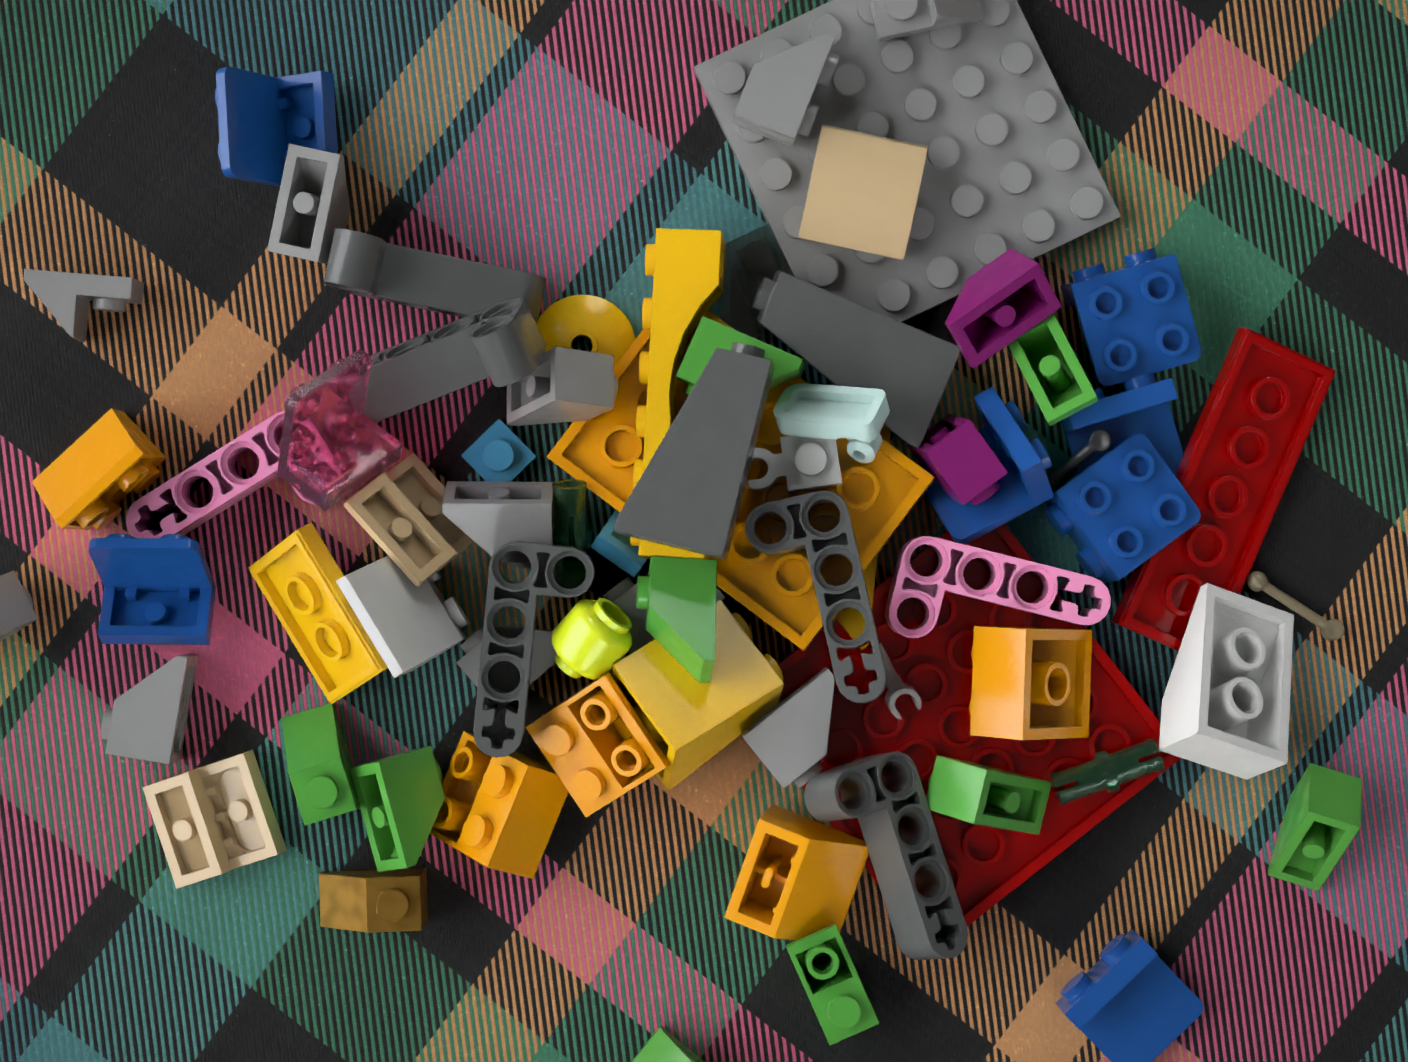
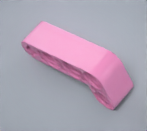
(221, 473)
(999, 589)

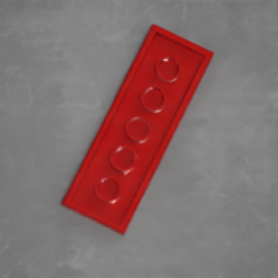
(1236, 478)

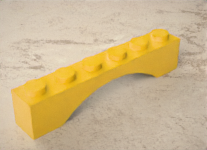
(686, 284)

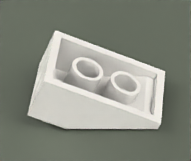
(403, 620)
(1230, 686)

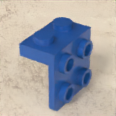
(268, 113)
(1134, 317)
(1136, 411)
(1019, 489)
(1122, 509)
(153, 590)
(1129, 1001)

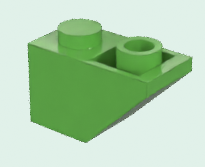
(832, 984)

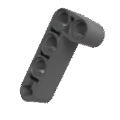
(424, 279)
(490, 343)
(831, 599)
(517, 648)
(923, 917)

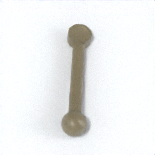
(1330, 629)

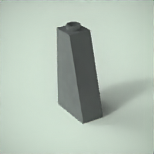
(860, 349)
(703, 463)

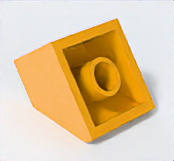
(1030, 682)

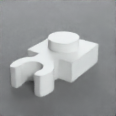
(803, 462)

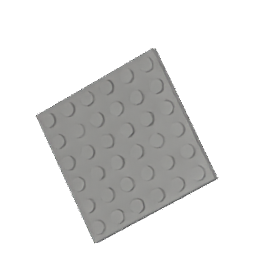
(998, 162)

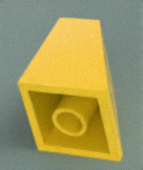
(696, 718)

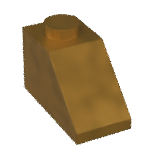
(374, 900)

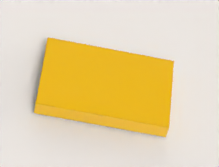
(304, 594)

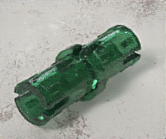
(570, 501)
(1107, 771)

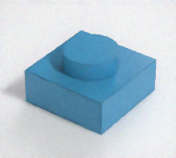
(499, 454)
(618, 548)

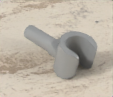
(896, 686)

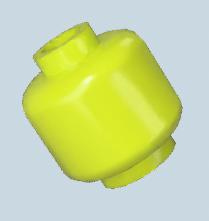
(591, 638)

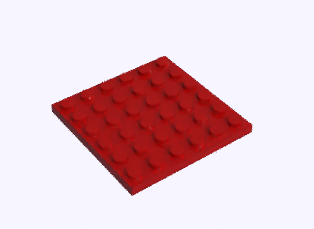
(981, 859)

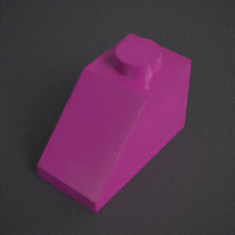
(1000, 306)
(960, 460)

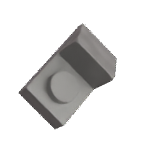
(910, 17)
(69, 296)

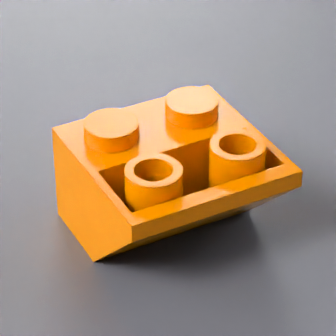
(98, 473)
(597, 745)
(499, 808)
(796, 876)

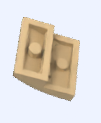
(863, 192)
(407, 519)
(214, 819)

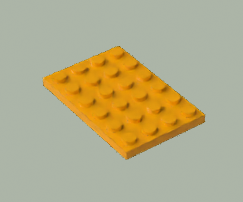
(770, 586)

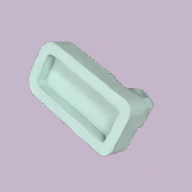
(835, 414)

